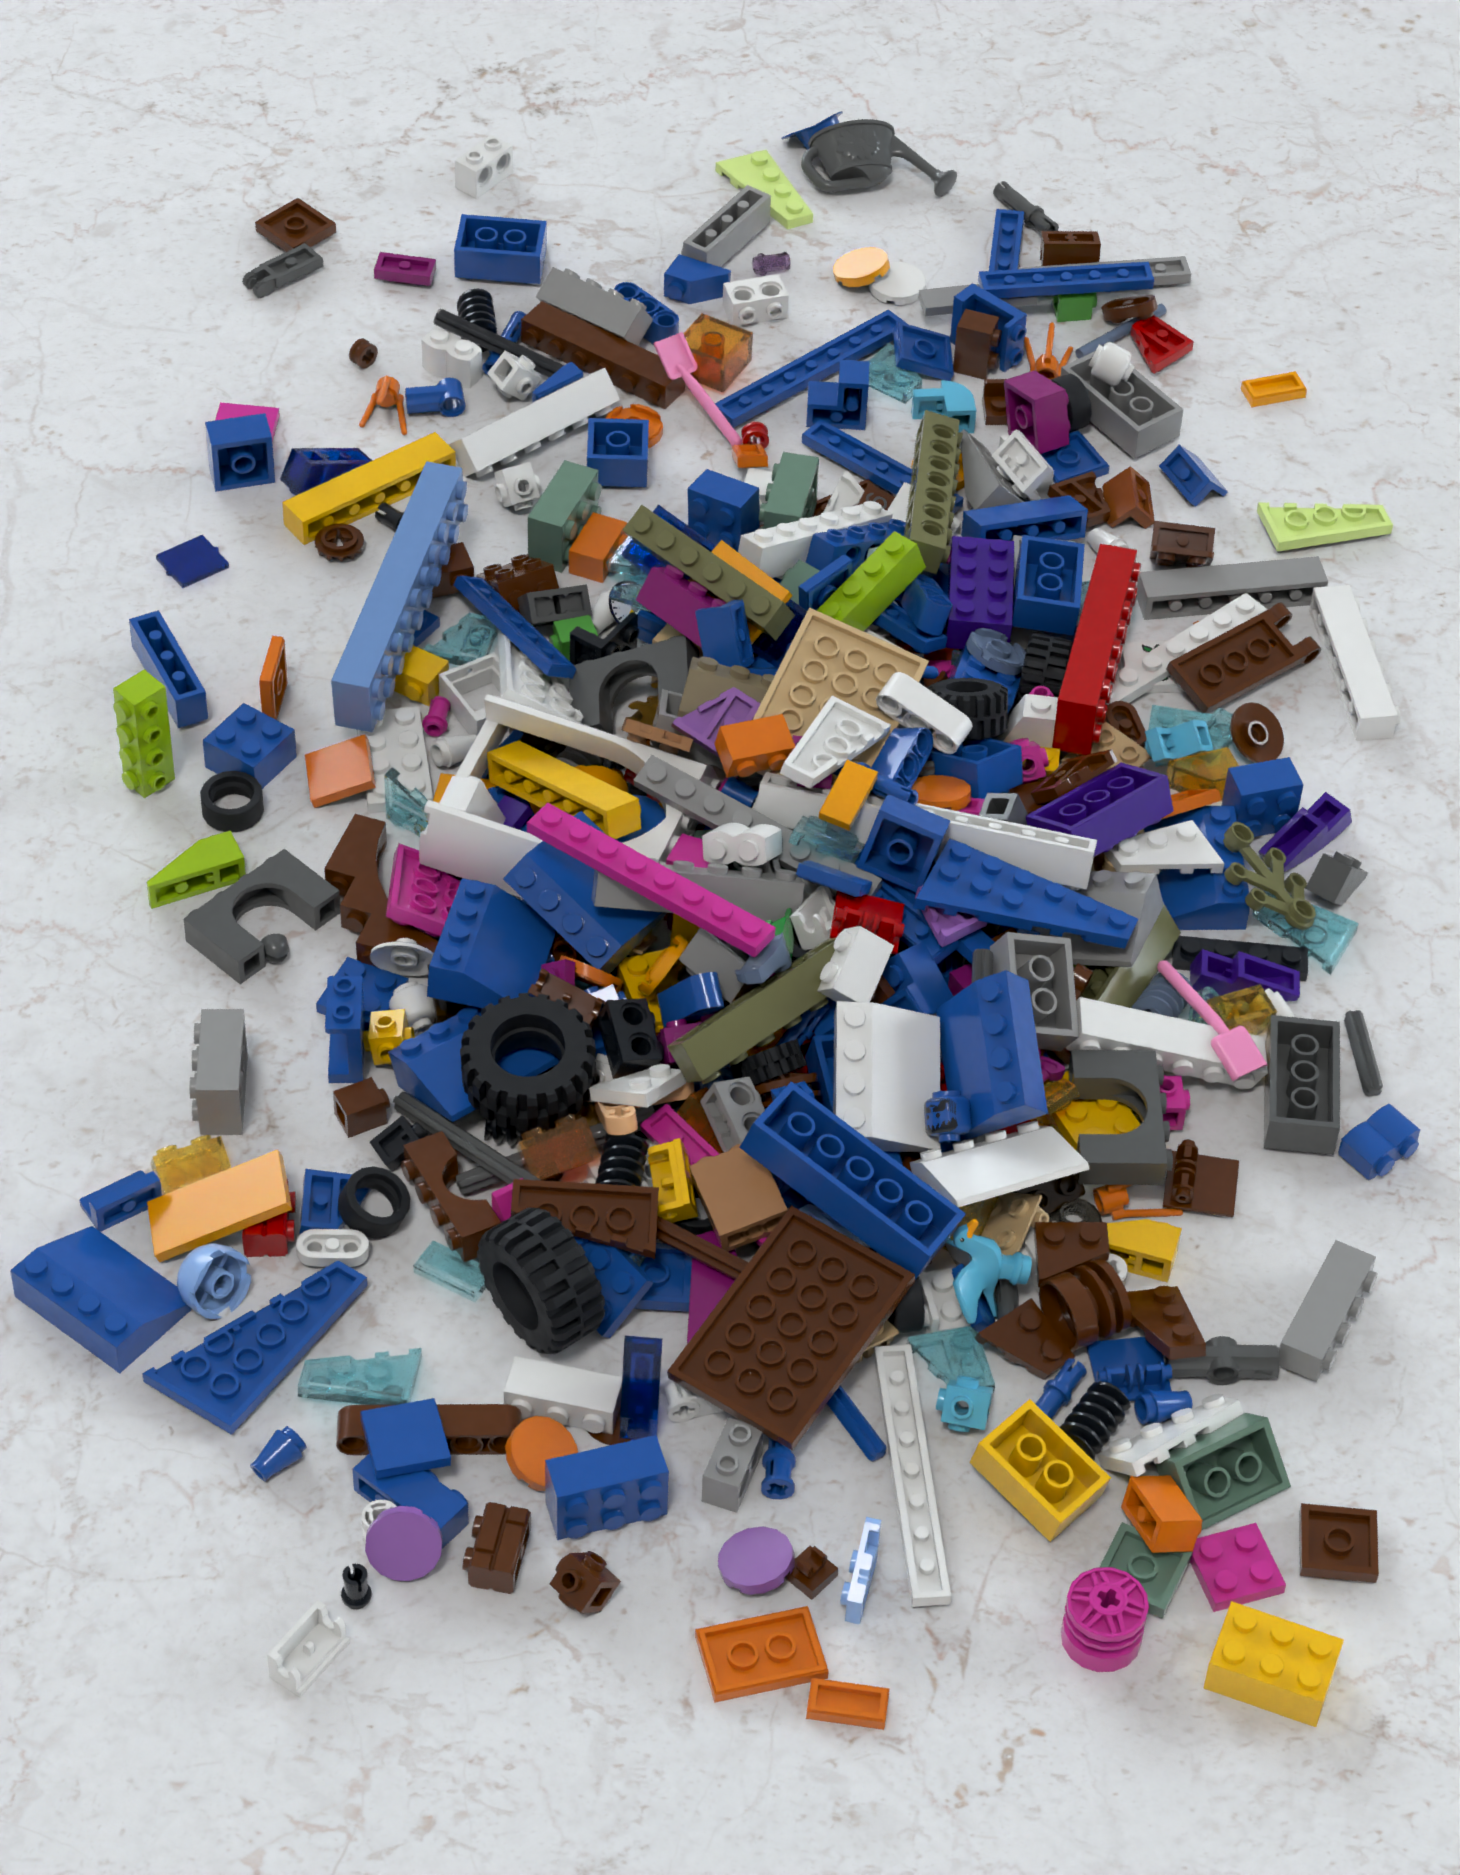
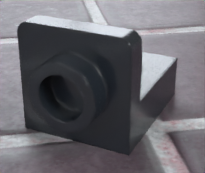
(391, 1141)

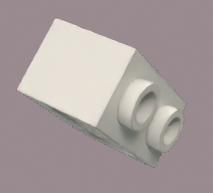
(483, 166)
(755, 300)

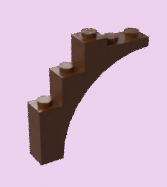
(354, 873)

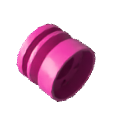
(1104, 1619)

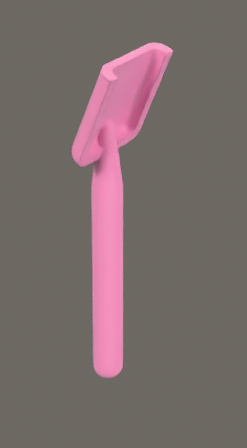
(678, 363)
(1233, 1046)

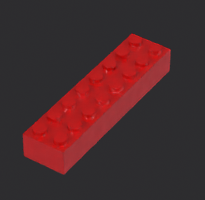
(1096, 650)

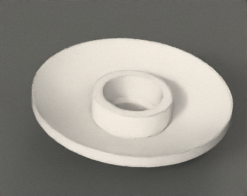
(402, 957)

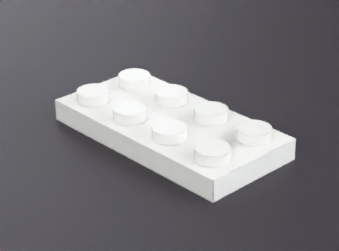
(399, 745)

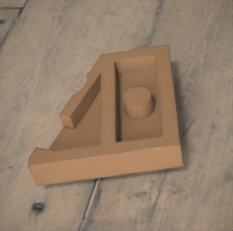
(668, 741)

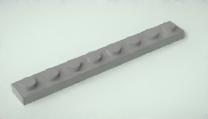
(717, 808)

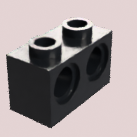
(624, 1039)

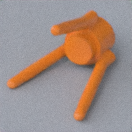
(1047, 363)
(386, 395)
(1112, 1198)

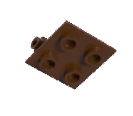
(1201, 1182)

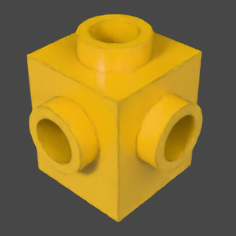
(385, 1033)

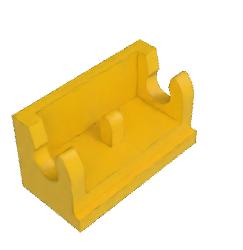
(672, 1175)

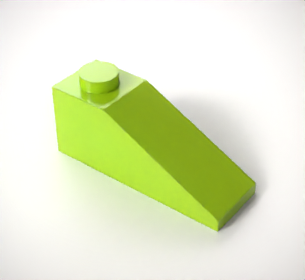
(199, 869)

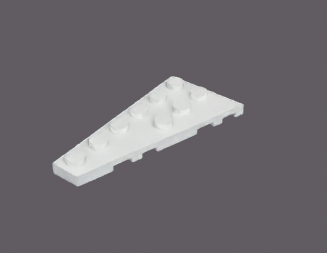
(528, 685)

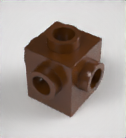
(584, 1582)

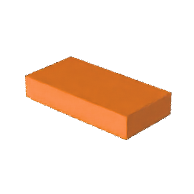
(749, 455)
(847, 1703)

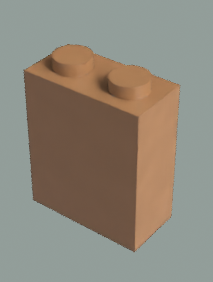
(737, 1197)

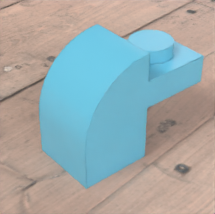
(948, 400)
(1178, 741)

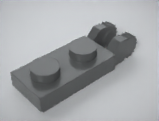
(282, 270)

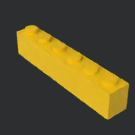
(364, 488)
(549, 780)

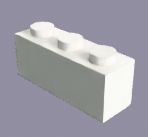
(564, 1394)

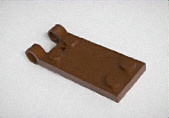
(1240, 660)

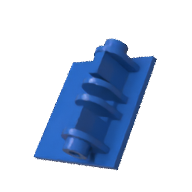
(1129, 1365)

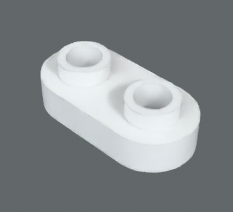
(332, 1247)

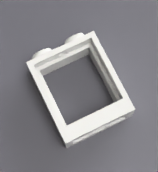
(458, 681)

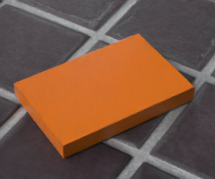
(761, 1654)

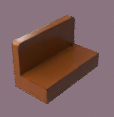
(1129, 496)

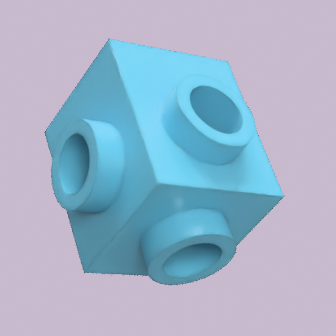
(976, 1396)

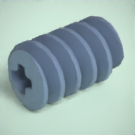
(1161, 998)

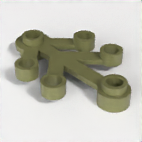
(1295, 908)

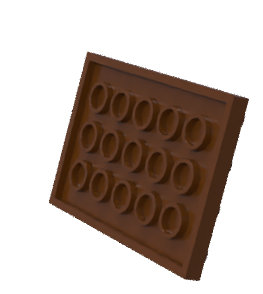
(791, 1327)

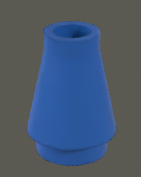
(1159, 1405)
(280, 1451)

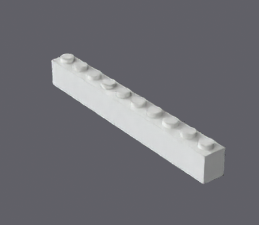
(1043, 852)

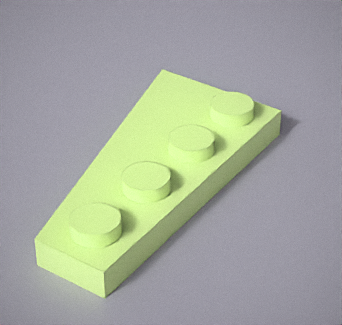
(764, 174)
(1307, 527)

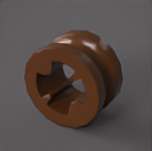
(363, 353)

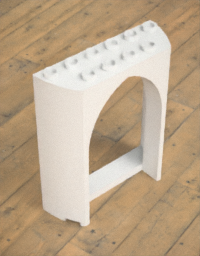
(489, 850)

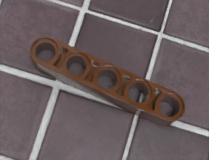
(467, 1428)

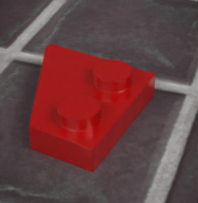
(1159, 342)

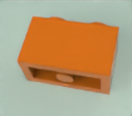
(595, 546)
(754, 745)
(1161, 1514)

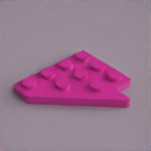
(419, 893)

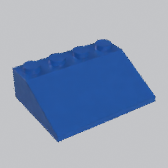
(562, 894)
(1205, 898)
(488, 947)
(993, 1052)
(432, 1065)
(99, 1295)

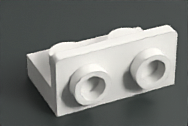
(1022, 464)
(941, 1302)

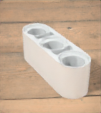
(917, 706)

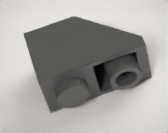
(1336, 877)

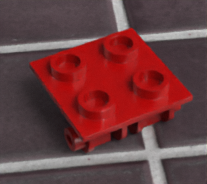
(870, 912)

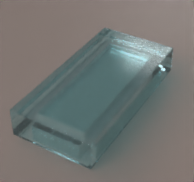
(449, 1271)

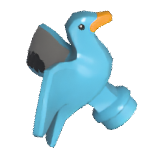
(982, 1269)

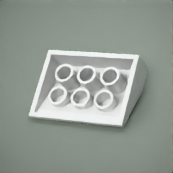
(886, 1073)
(998, 1164)

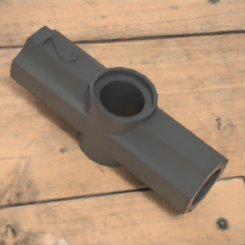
(1228, 1362)

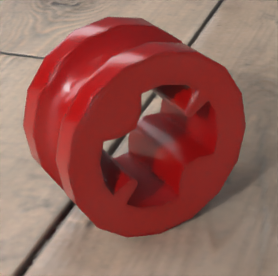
(758, 430)

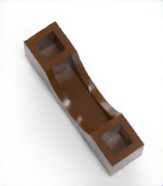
(433, 1168)

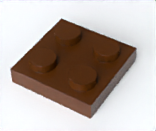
(295, 225)
(1338, 1543)

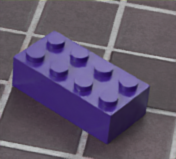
(979, 588)
(1108, 806)

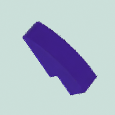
(1310, 830)
(1242, 972)

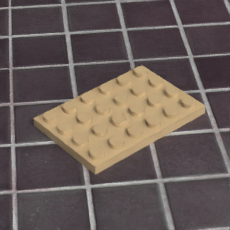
(838, 662)

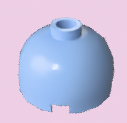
(213, 1279)

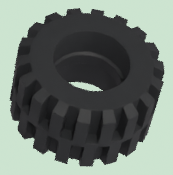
(1044, 664)
(980, 700)

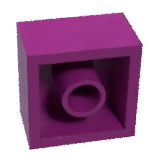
(1037, 410)

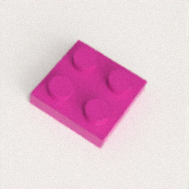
(1236, 1567)

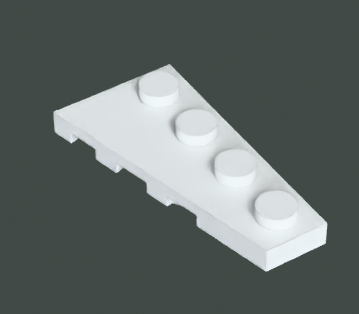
(833, 737)
(1156, 1439)

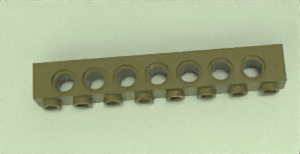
(933, 488)

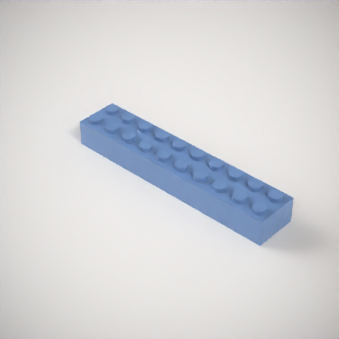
(399, 597)

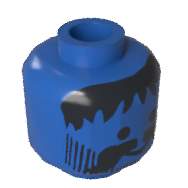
(947, 1116)

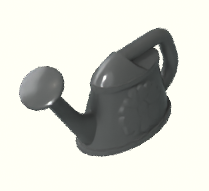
(860, 157)

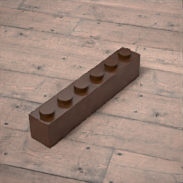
(594, 348)

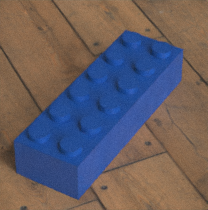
(852, 1180)

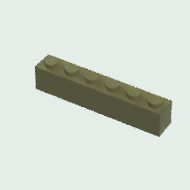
(708, 570)
(1125, 984)
(753, 1018)

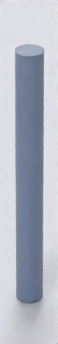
(1114, 334)

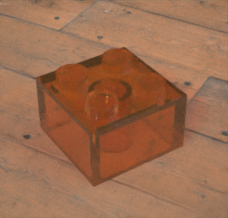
(718, 350)

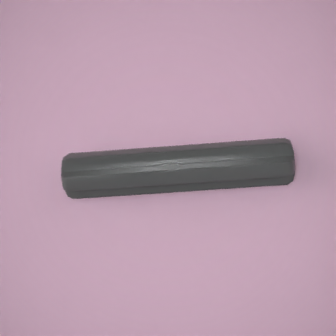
(1363, 1053)

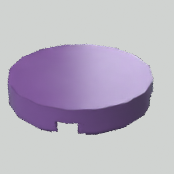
(403, 1543)
(756, 1560)

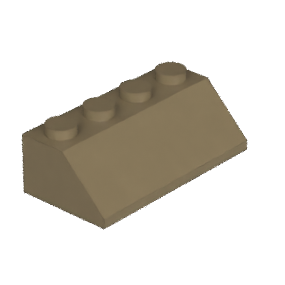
(709, 679)

